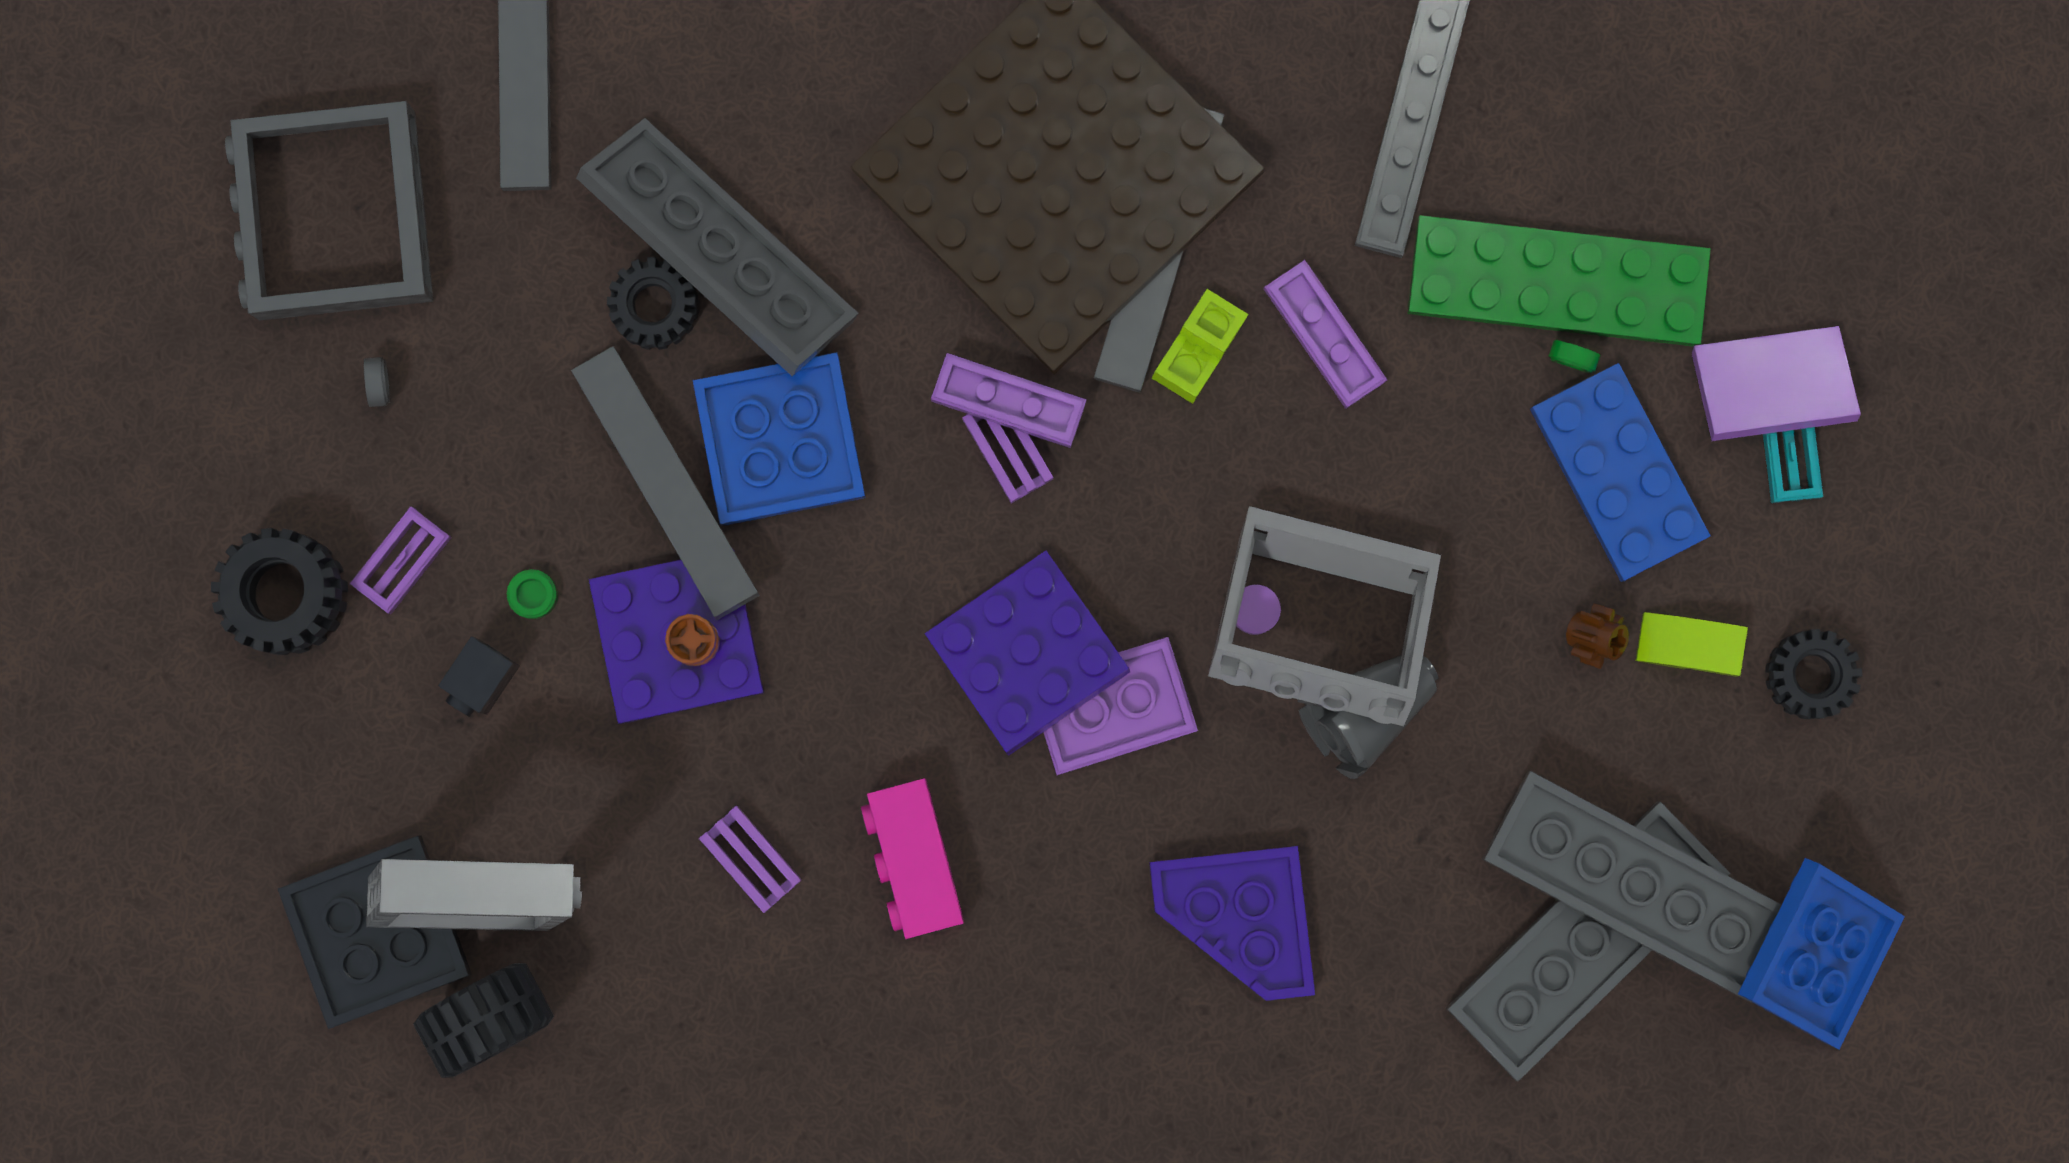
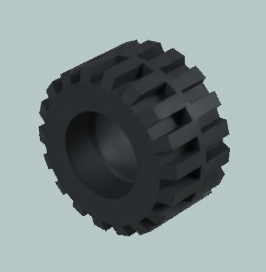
(239, 583)
(483, 1019)

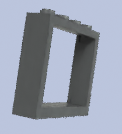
(409, 204)

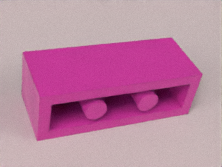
(912, 859)

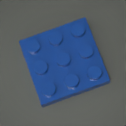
(778, 440)
(1821, 954)

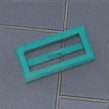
(1774, 468)

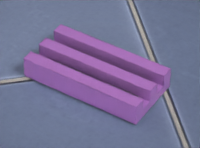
(1028, 484)
(416, 571)
(722, 827)

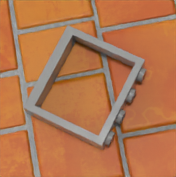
(1341, 555)
(471, 895)

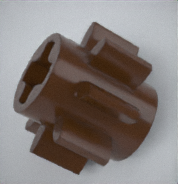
(1597, 635)

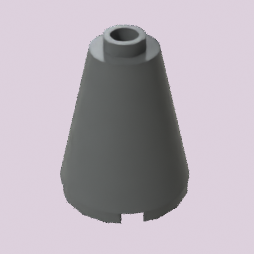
(1357, 738)

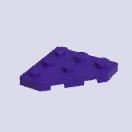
(1243, 915)

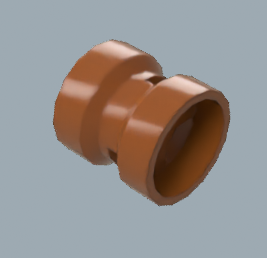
(684, 638)

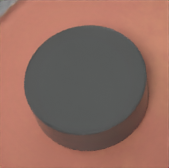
(376, 381)

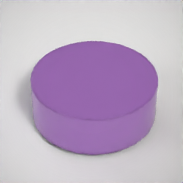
(1258, 610)

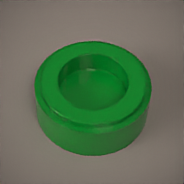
(1574, 356)
(532, 594)

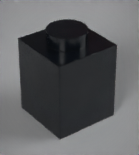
(477, 677)

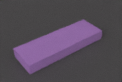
(1325, 334)
(1008, 400)

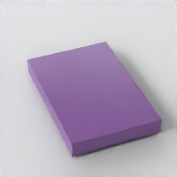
(1775, 383)
(1127, 716)

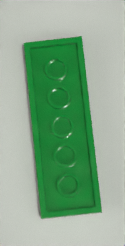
(1559, 281)

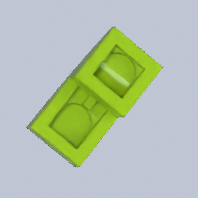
(1199, 346)
(1691, 644)

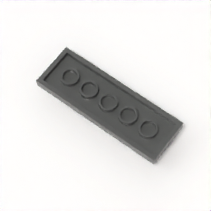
(717, 246)
(1632, 882)
(1557, 970)

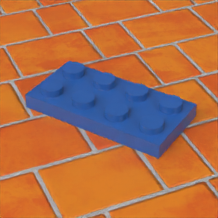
(1620, 472)

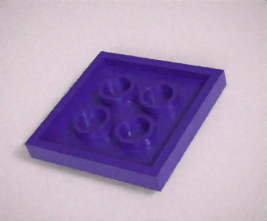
(1027, 652)
(643, 676)

